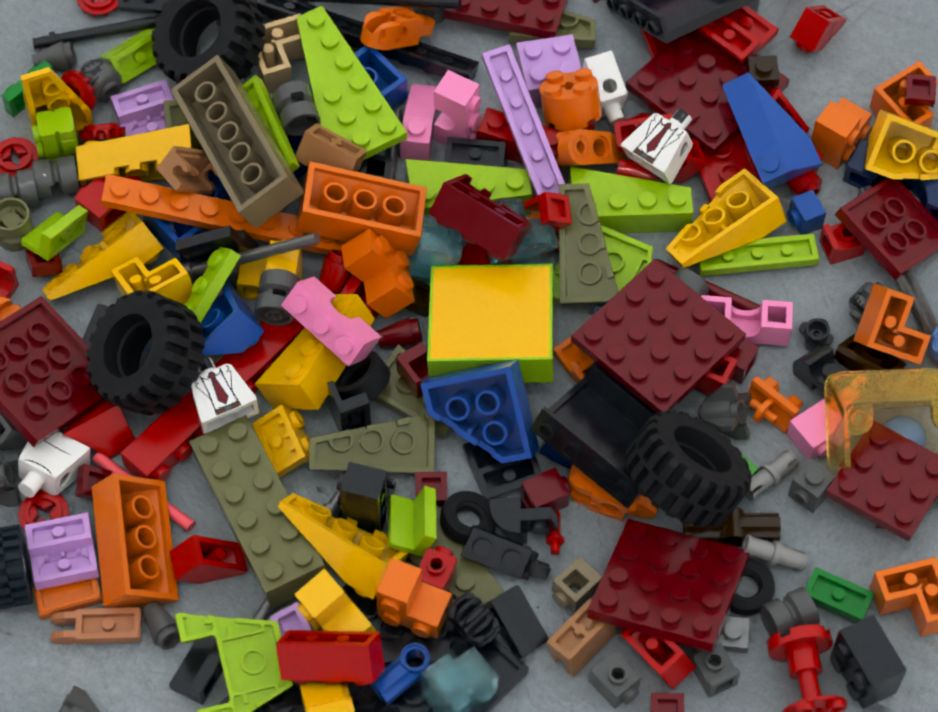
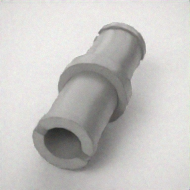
(771, 473)
(774, 553)

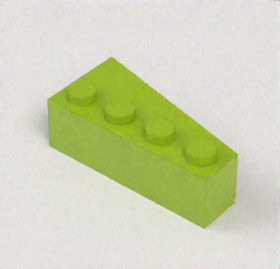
(500, 181)
(636, 203)

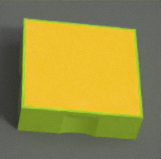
(491, 318)

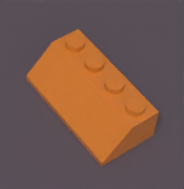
(347, 202)
(134, 541)

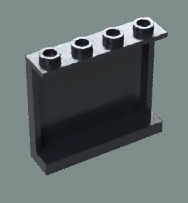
(673, 18)
(594, 430)

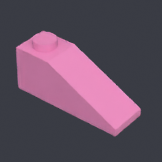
(419, 123)
(809, 431)

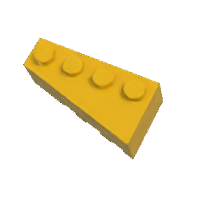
(131, 155)
(306, 366)

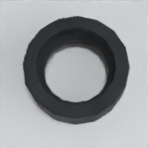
(373, 376)

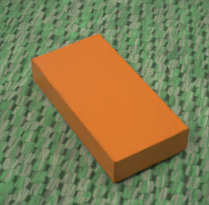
(67, 597)

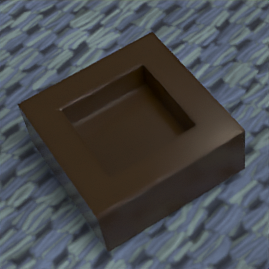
(764, 69)
(422, 298)

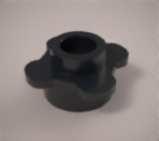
(816, 325)

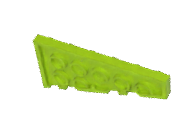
(343, 89)

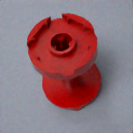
(802, 653)

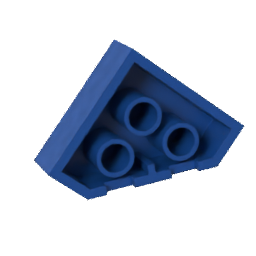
(485, 408)

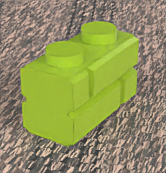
(55, 134)

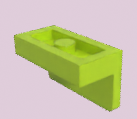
(132, 55)
(56, 233)
(412, 522)

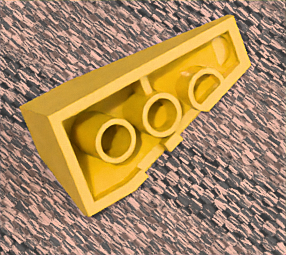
(47, 91)
(902, 149)
(736, 216)
(121, 242)
(350, 551)

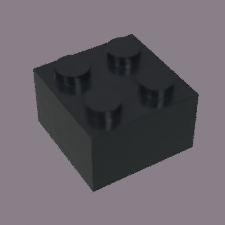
(867, 662)

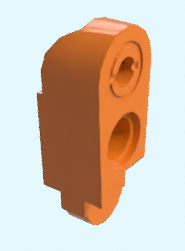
(395, 28)
(587, 148)
(591, 495)

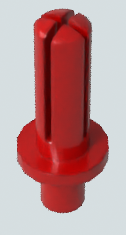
(555, 539)

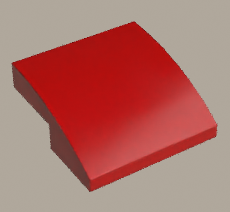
(740, 33)

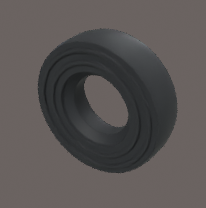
(465, 501)
(766, 587)

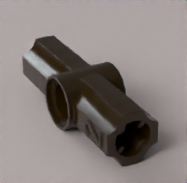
(737, 526)

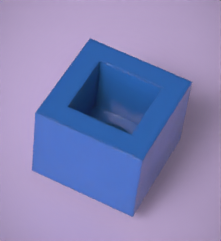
(806, 213)

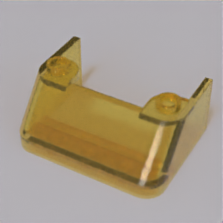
(854, 395)

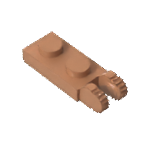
(98, 626)

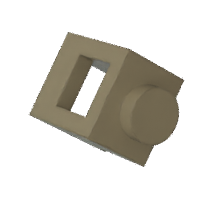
(579, 576)

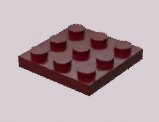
(892, 226)
(888, 481)

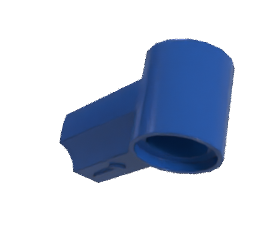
(399, 675)

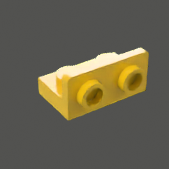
(283, 438)

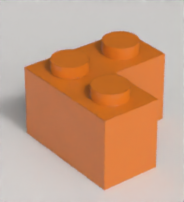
(890, 97)
(840, 130)
(382, 271)
(884, 325)
(909, 587)
(410, 602)

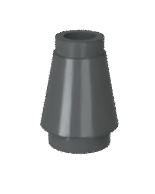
(58, 55)
(161, 625)

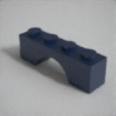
(859, 177)

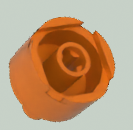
(570, 99)

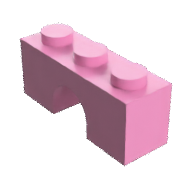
(459, 105)
(765, 325)
(346, 337)

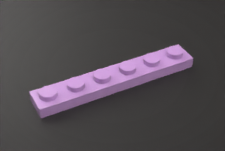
(523, 120)

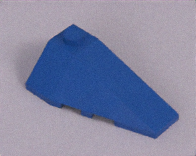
(772, 137)
(229, 324)

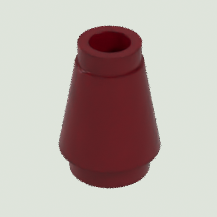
(404, 332)

